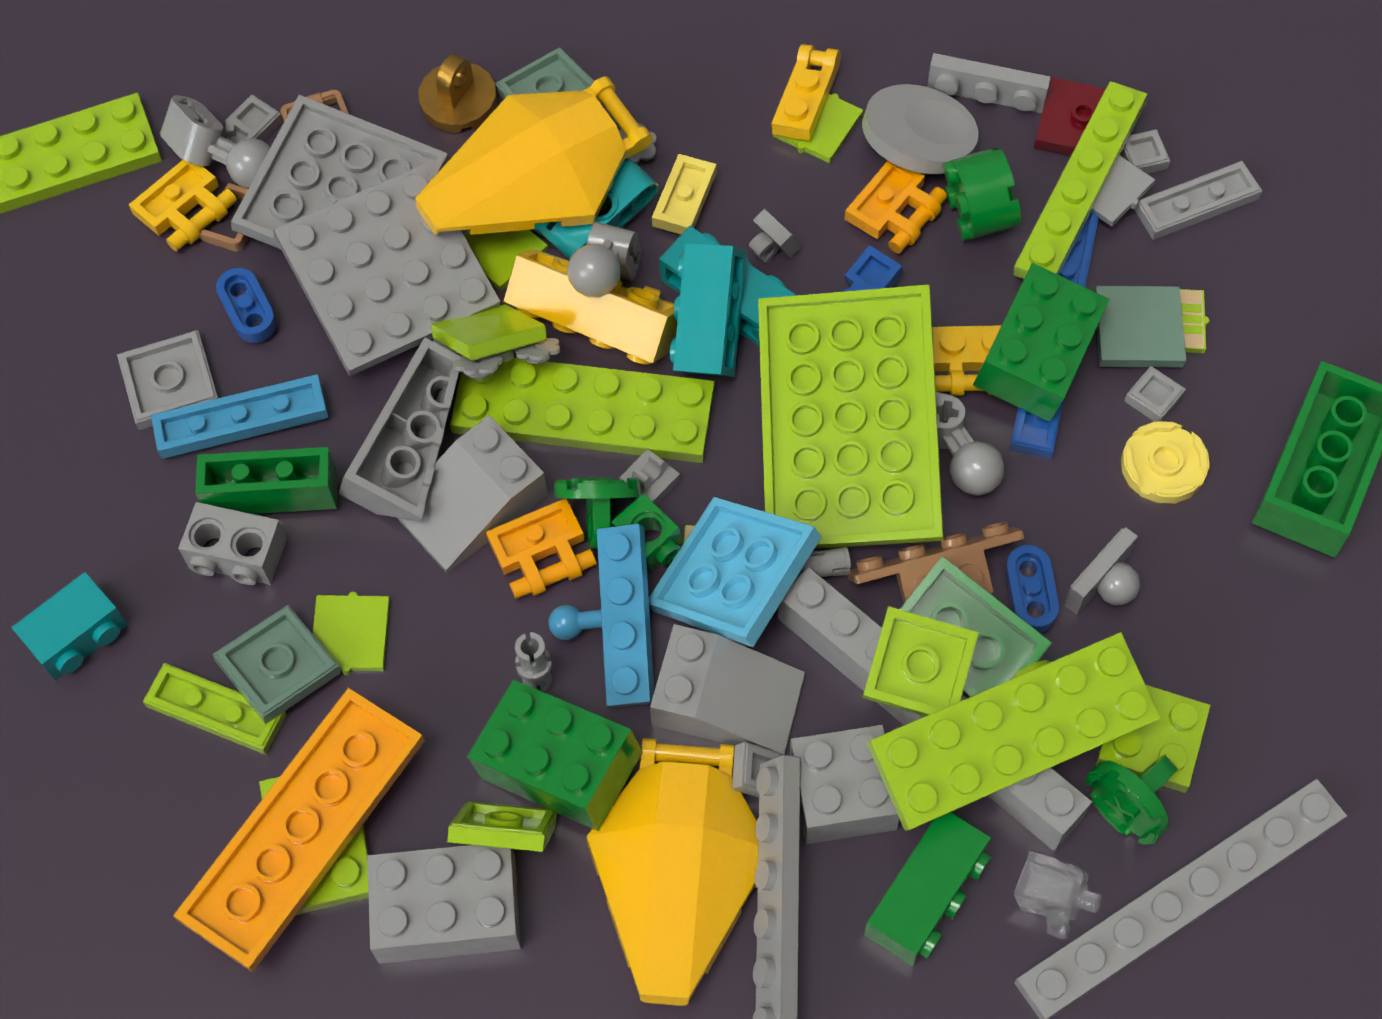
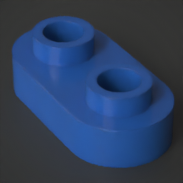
(247, 307)
(1034, 591)

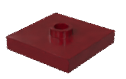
(1066, 115)

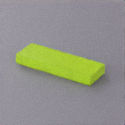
(211, 708)

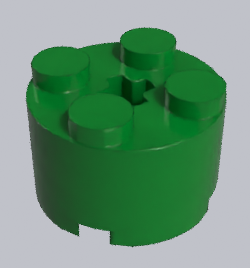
(982, 193)

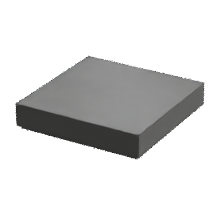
(166, 376)

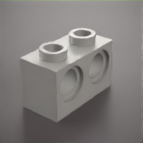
(236, 536)

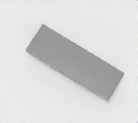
(1198, 200)

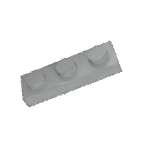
(988, 83)

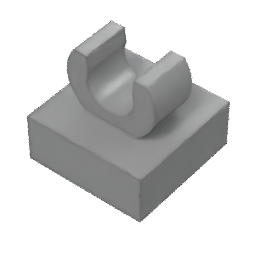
(772, 238)
(655, 476)

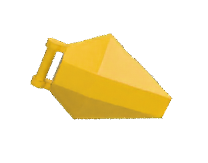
(535, 163)
(676, 866)

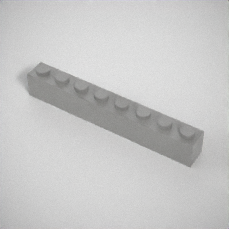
(849, 640)

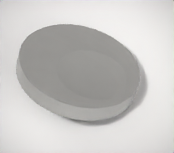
(918, 127)

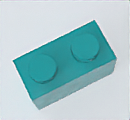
(70, 626)

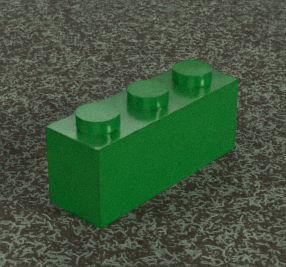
(268, 480)
(929, 888)

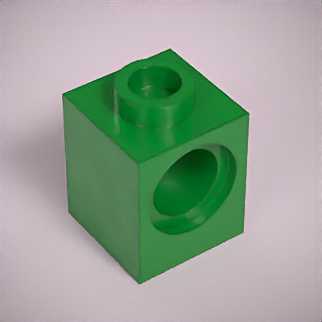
(648, 515)

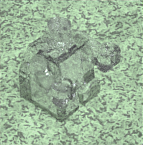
(1055, 892)

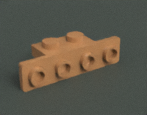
(916, 562)

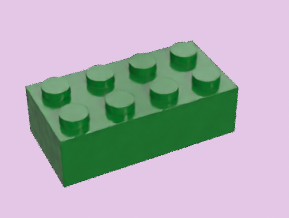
(1325, 461)

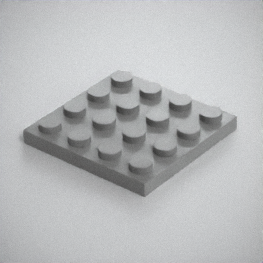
(320, 160)
(382, 272)

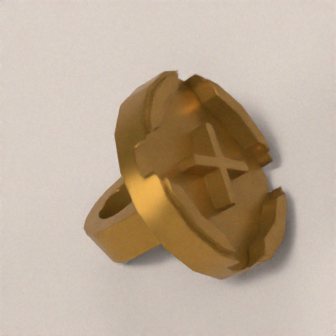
(457, 95)

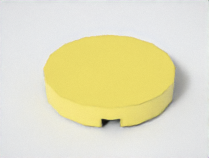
(1164, 462)

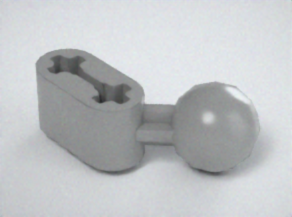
(197, 139)
(605, 259)
(975, 464)

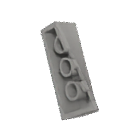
(402, 447)

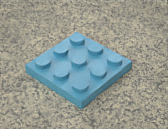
(734, 570)

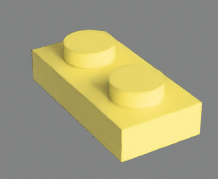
(684, 194)

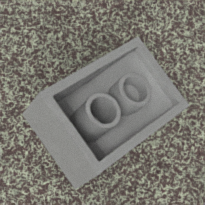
(473, 489)
(725, 691)

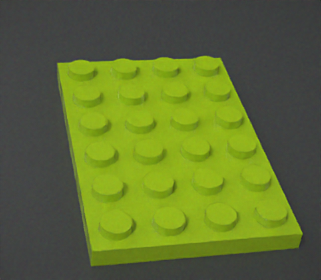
(852, 415)

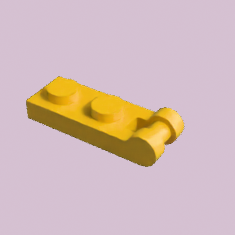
(806, 93)

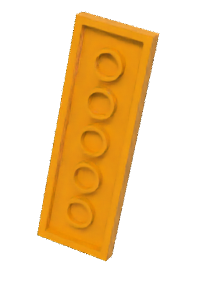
(299, 829)

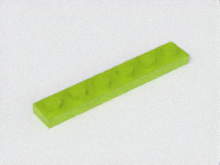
(1082, 180)

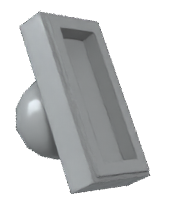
(1107, 575)

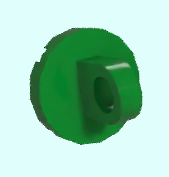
(597, 495)
(1130, 800)

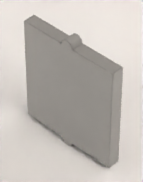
(1121, 191)

